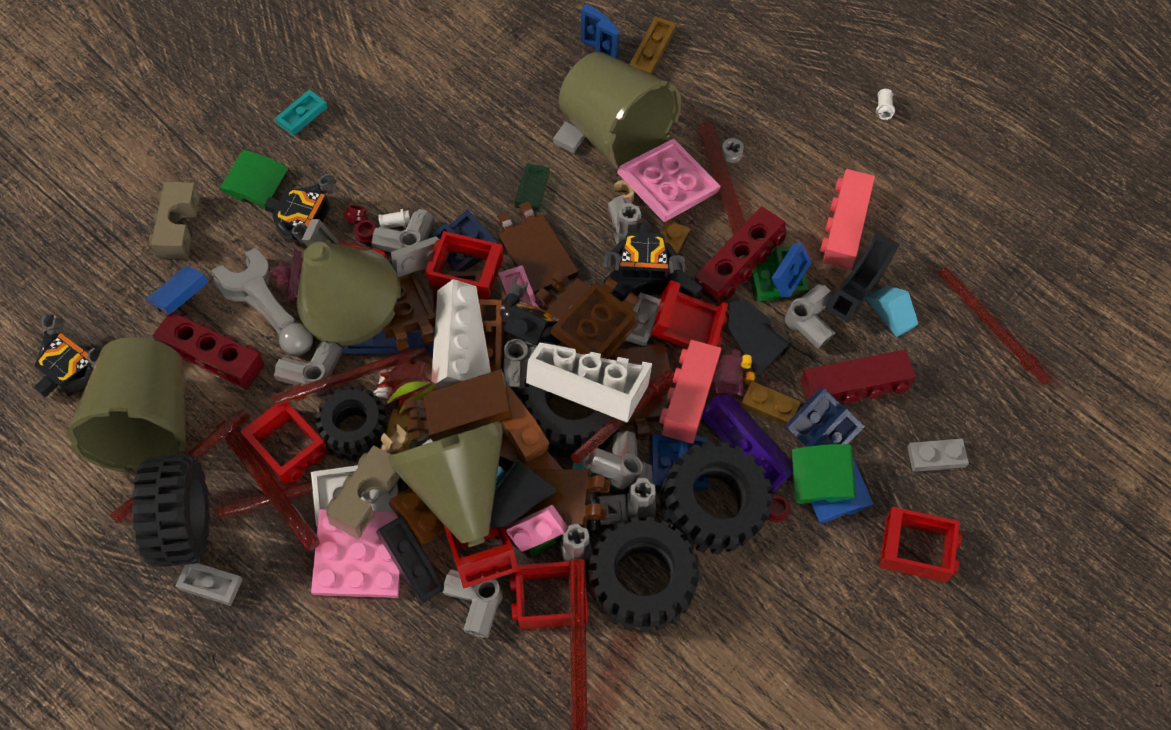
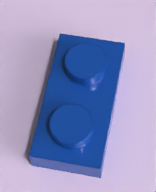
(791, 270)

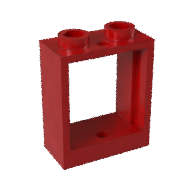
(468, 246)
(268, 424)
(901, 517)
(485, 564)
(535, 572)

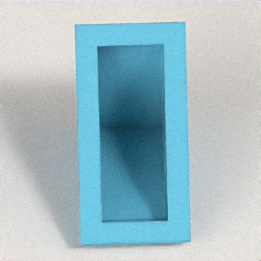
(894, 308)

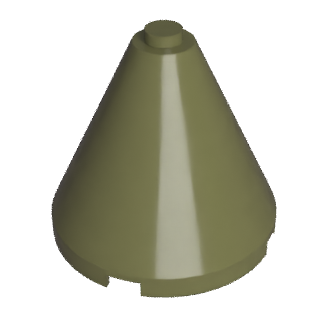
(346, 293)
(456, 479)

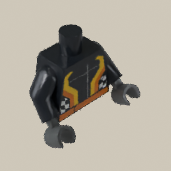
(299, 206)
(644, 256)
(526, 319)
(62, 361)

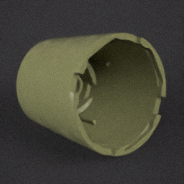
(619, 106)
(131, 405)

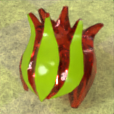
(407, 382)

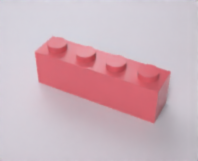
(848, 219)
(691, 391)

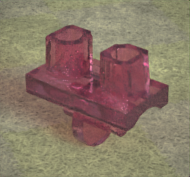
(290, 275)

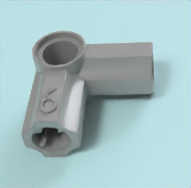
(624, 217)
(416, 231)
(809, 323)
(321, 366)
(516, 368)
(622, 465)
(641, 495)
(575, 544)
(481, 610)

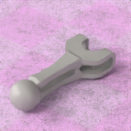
(252, 288)

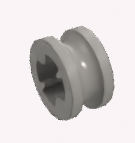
(734, 144)

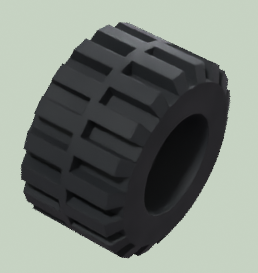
(346, 404)

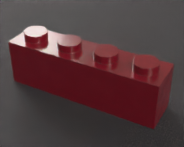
(861, 377)

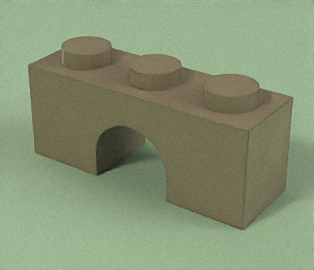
(175, 202)
(348, 510)

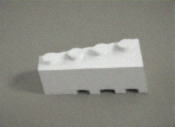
(588, 379)

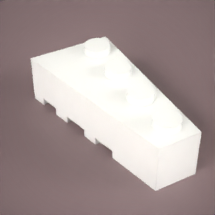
(459, 336)

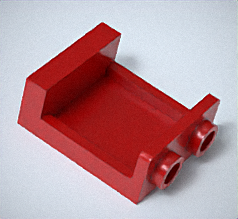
(687, 319)

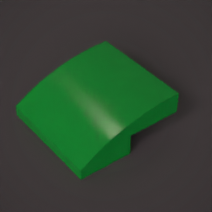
(254, 178)
(762, 282)
(823, 473)

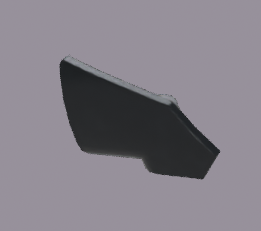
(756, 335)
(517, 494)

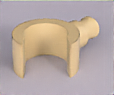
(622, 185)
(394, 442)

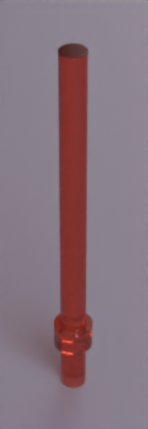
(1028, 361)
(654, 389)
(299, 391)
(222, 429)
(245, 504)

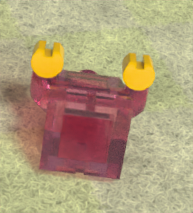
(730, 373)

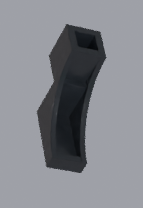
(863, 278)
(688, 285)

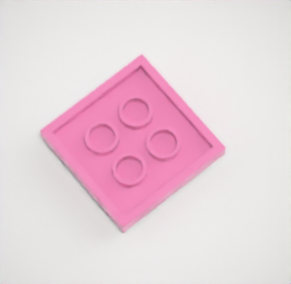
(668, 180)
(352, 565)

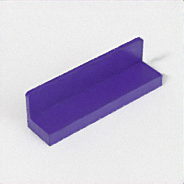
(738, 428)

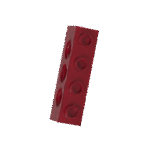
(760, 225)
(240, 371)

